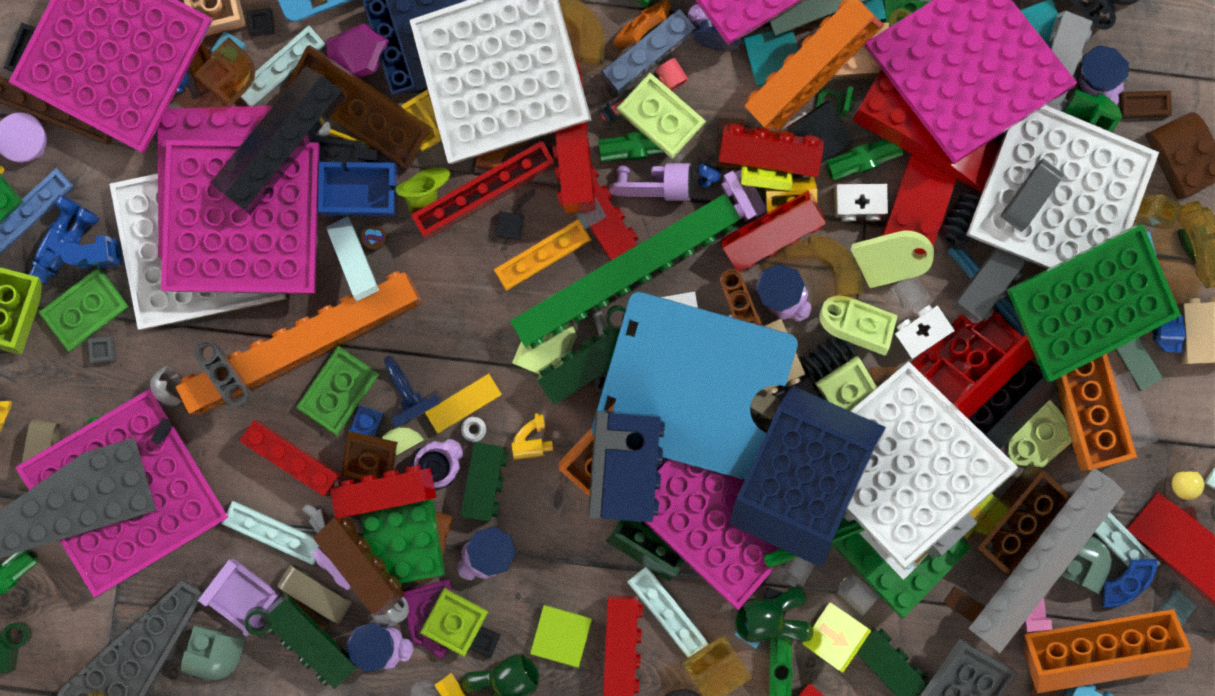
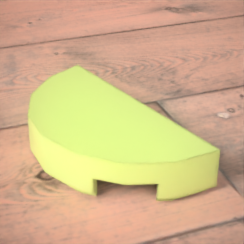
(405, 437)

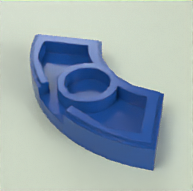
(1130, 584)

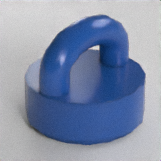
(709, 172)

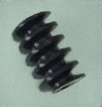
(957, 224)
(826, 356)

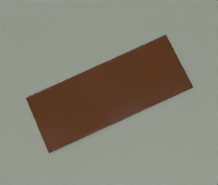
(964, 604)

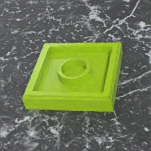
(454, 622)
(561, 636)

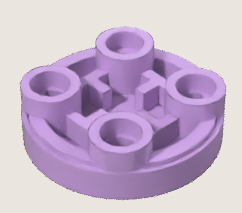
(22, 137)

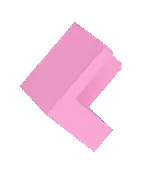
(1037, 619)

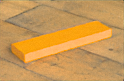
(542, 255)

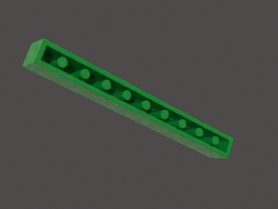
(624, 271)

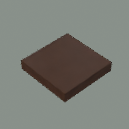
(367, 456)

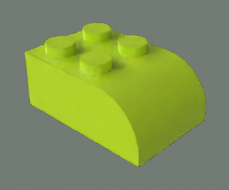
(18, 306)

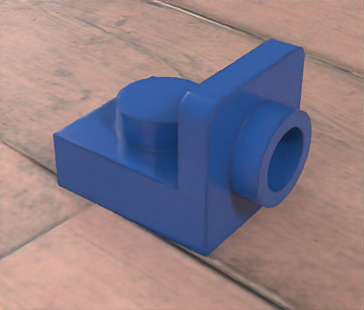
(367, 421)

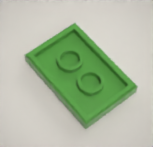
(84, 309)
(337, 390)

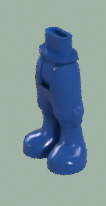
(48, 254)

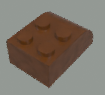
(1185, 153)

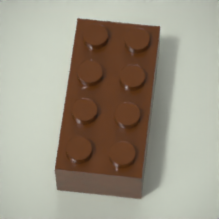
(1018, 519)

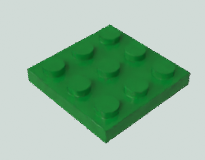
(406, 540)

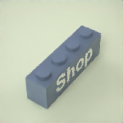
(648, 52)

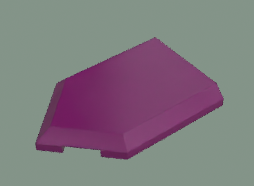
(357, 50)
(421, 602)

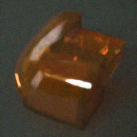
(227, 73)

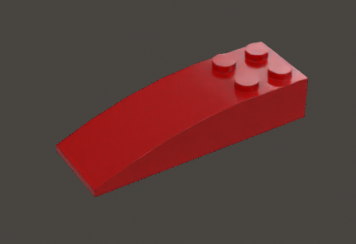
(892, 118)
(920, 200)
(1178, 543)

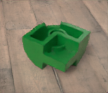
(1095, 110)

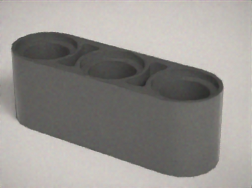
(1032, 195)
(212, 367)

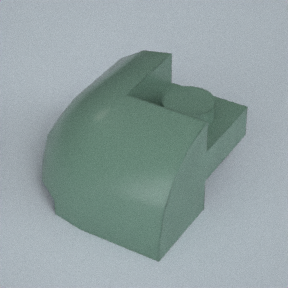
(1090, 566)
(212, 653)

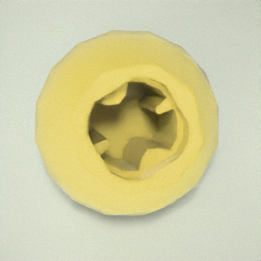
(1188, 485)

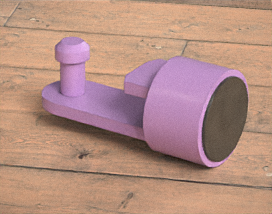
(676, 185)

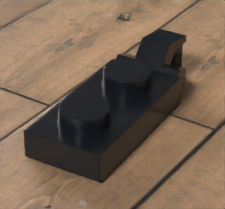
(344, 151)

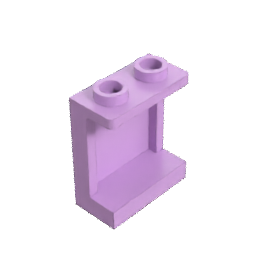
(236, 592)

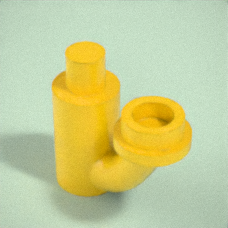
(530, 448)

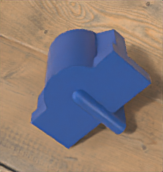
(1170, 335)

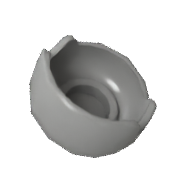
(164, 388)

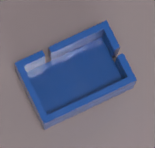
(358, 192)

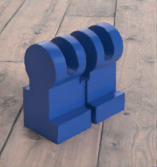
(102, 253)

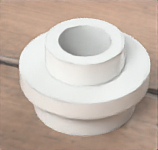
(473, 421)

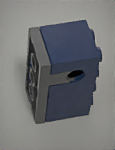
(622, 475)

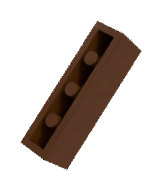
(359, 565)

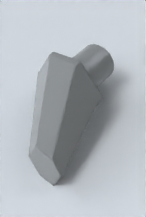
(317, 517)

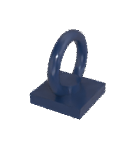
(412, 402)

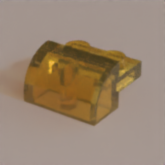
(717, 669)

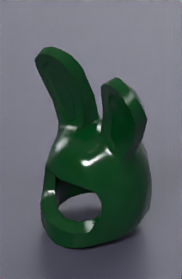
(767, 618)
(506, 678)

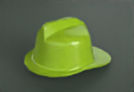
(423, 187)

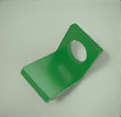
(845, 100)

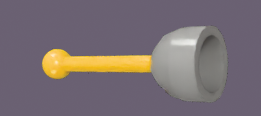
(326, 129)

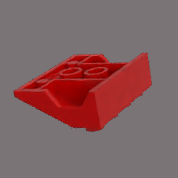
(974, 361)

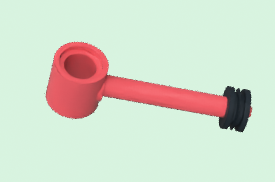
(668, 73)

